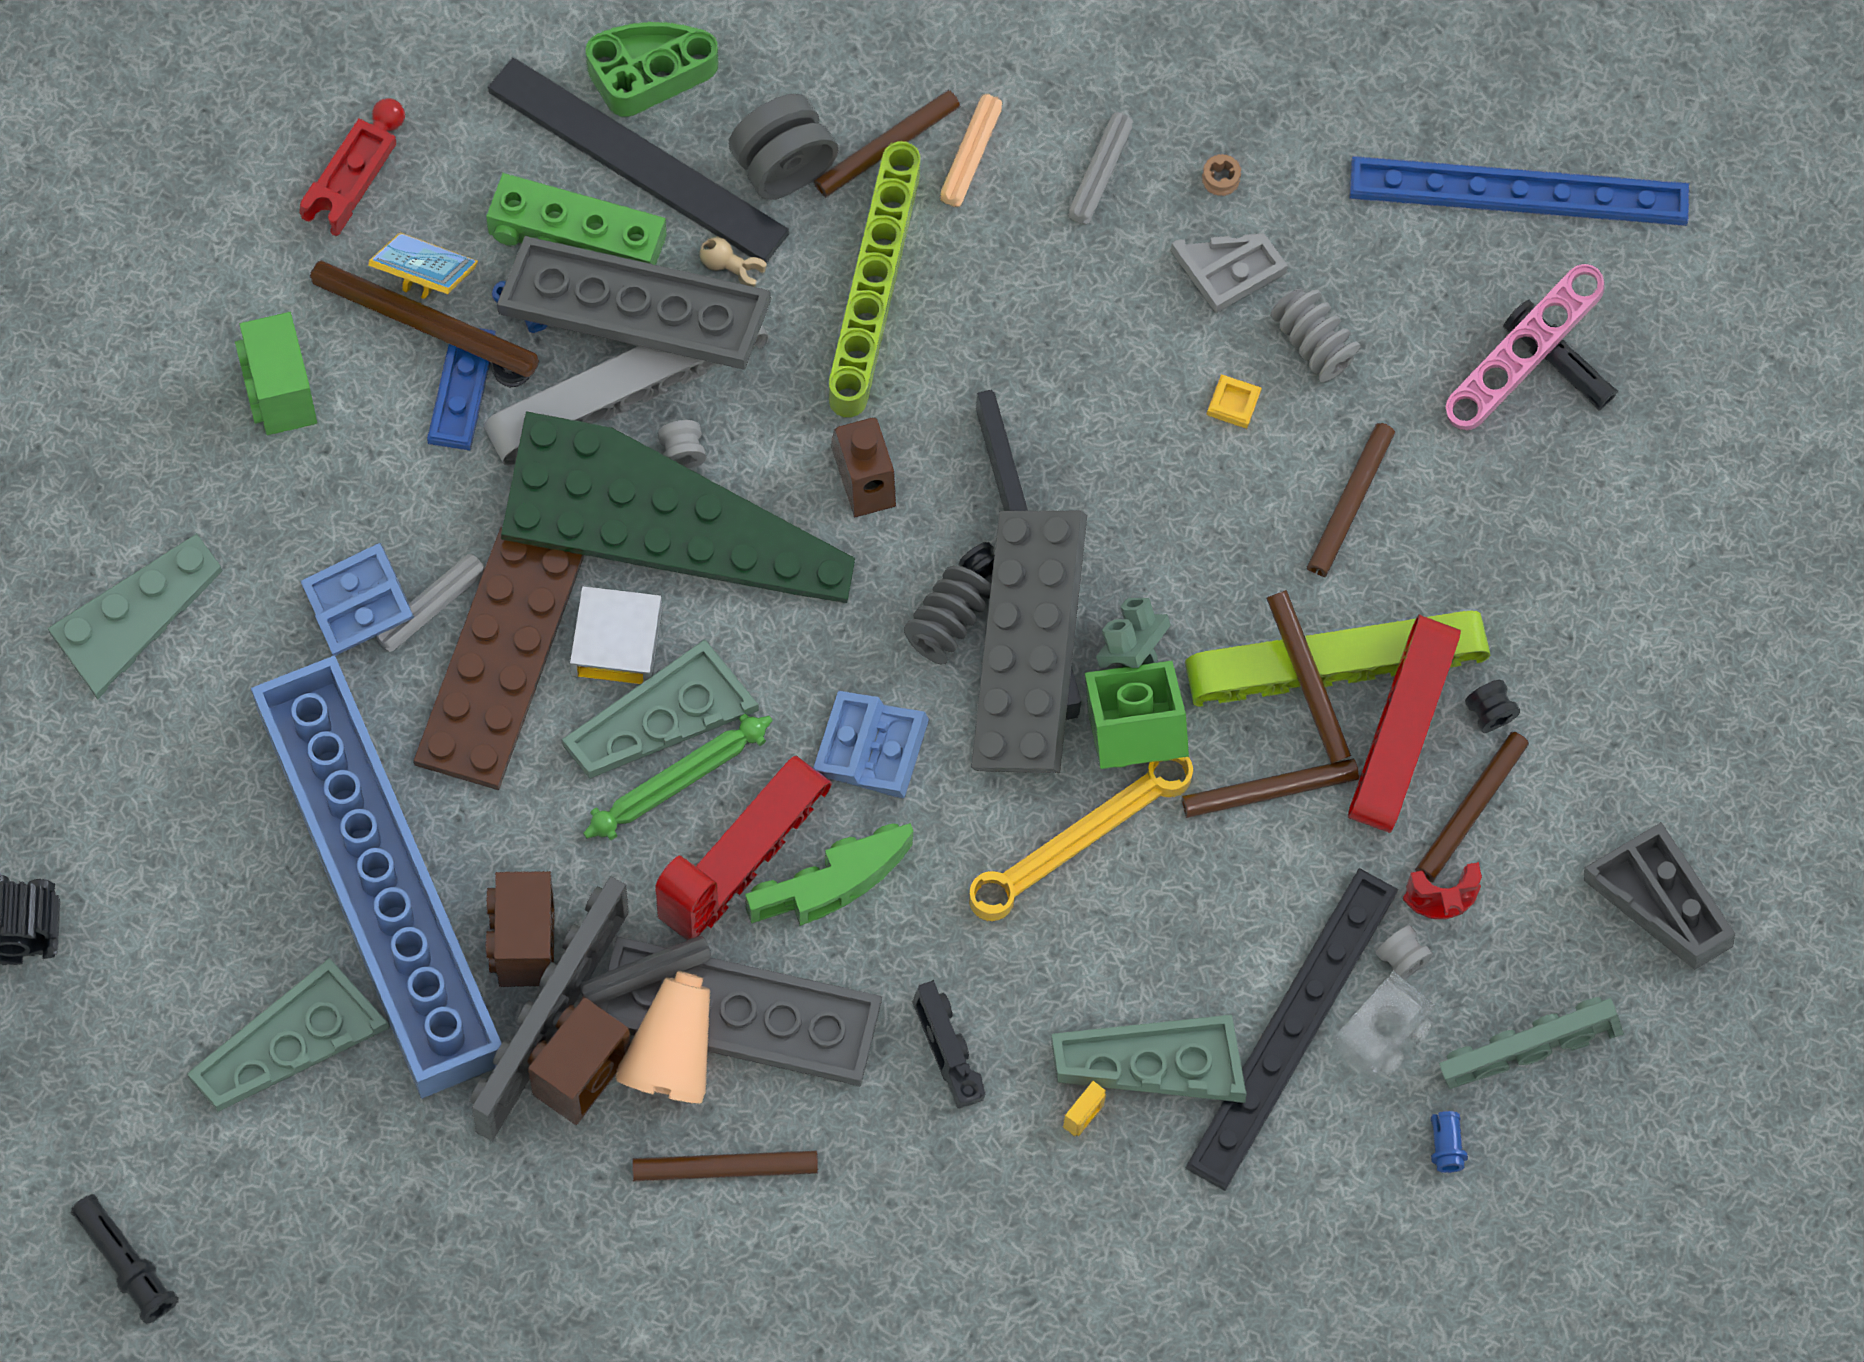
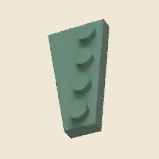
(121, 622)
(668, 708)
(294, 1033)
(1533, 1044)
(1162, 1057)

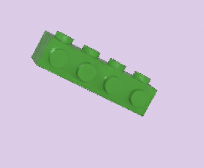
(572, 219)

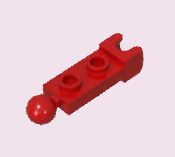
(354, 166)

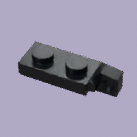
(947, 1047)

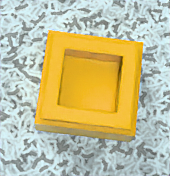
(1234, 401)
(1084, 1109)

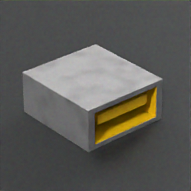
(616, 635)

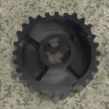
(28, 920)

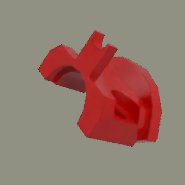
(1443, 902)

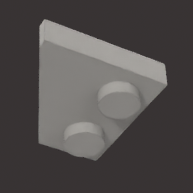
(1230, 267)

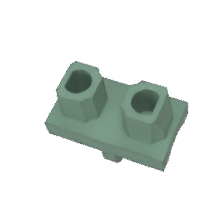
(1134, 637)

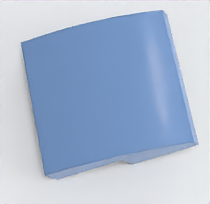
(357, 599)
(852, 737)

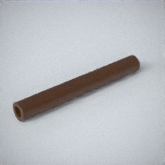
(873, 151)
(1351, 499)
(1308, 676)
(1270, 788)
(1472, 805)
(725, 1165)

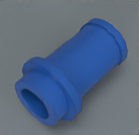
(1448, 1143)

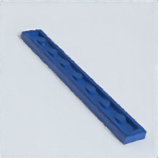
(1519, 190)

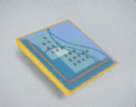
(422, 264)

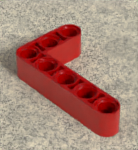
(697, 895)

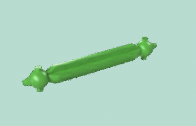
(677, 777)

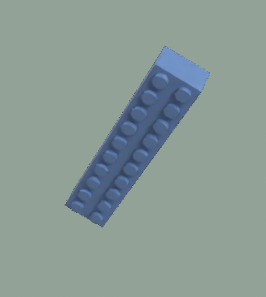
(378, 876)

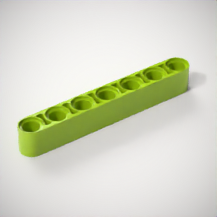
(874, 261)
(1339, 656)

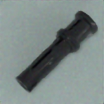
(1567, 362)
(134, 1274)

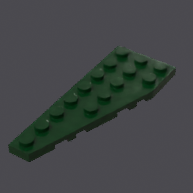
(623, 502)

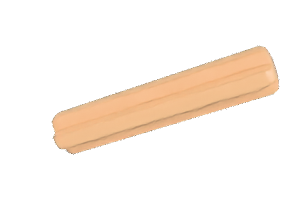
(971, 150)

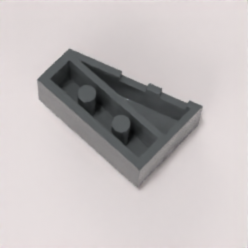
(1663, 896)

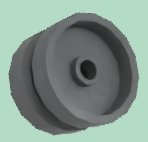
(783, 146)

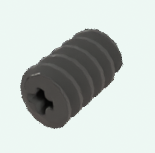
(945, 610)

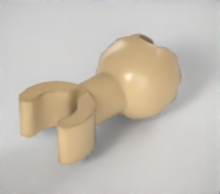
(722, 257)

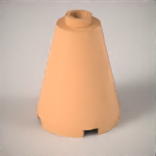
(671, 1042)

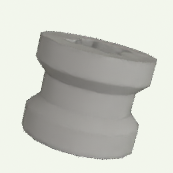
(682, 442)
(1404, 952)

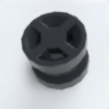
(1492, 706)

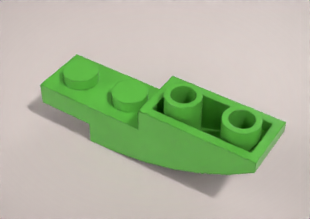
(849, 873)

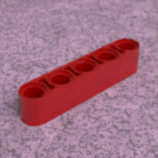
(1404, 723)

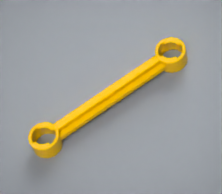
(1076, 838)

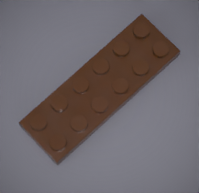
(498, 662)

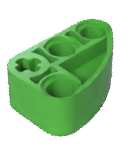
(639, 54)

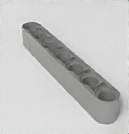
(599, 392)

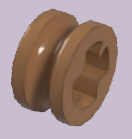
(1225, 185)

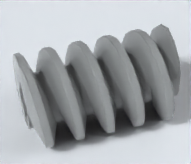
(1314, 333)

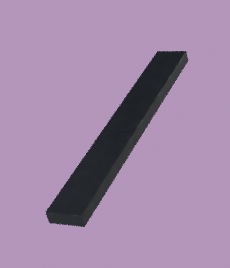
(638, 160)
(1010, 488)
(1293, 1028)

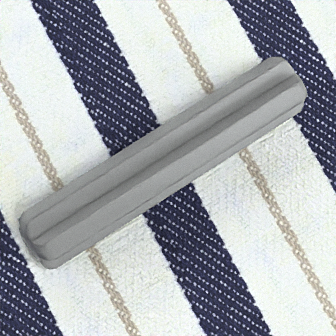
(1100, 168)
(433, 600)

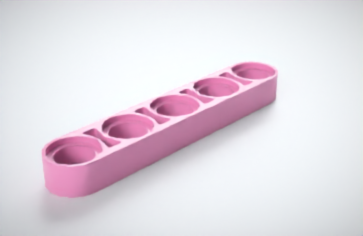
(1533, 327)

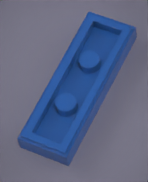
(458, 398)

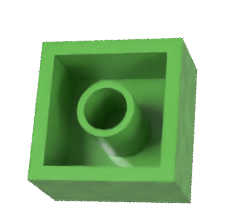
(275, 374)
(1136, 714)

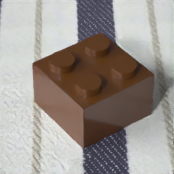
(523, 921)
(578, 1060)

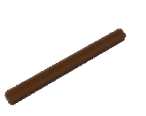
(424, 318)

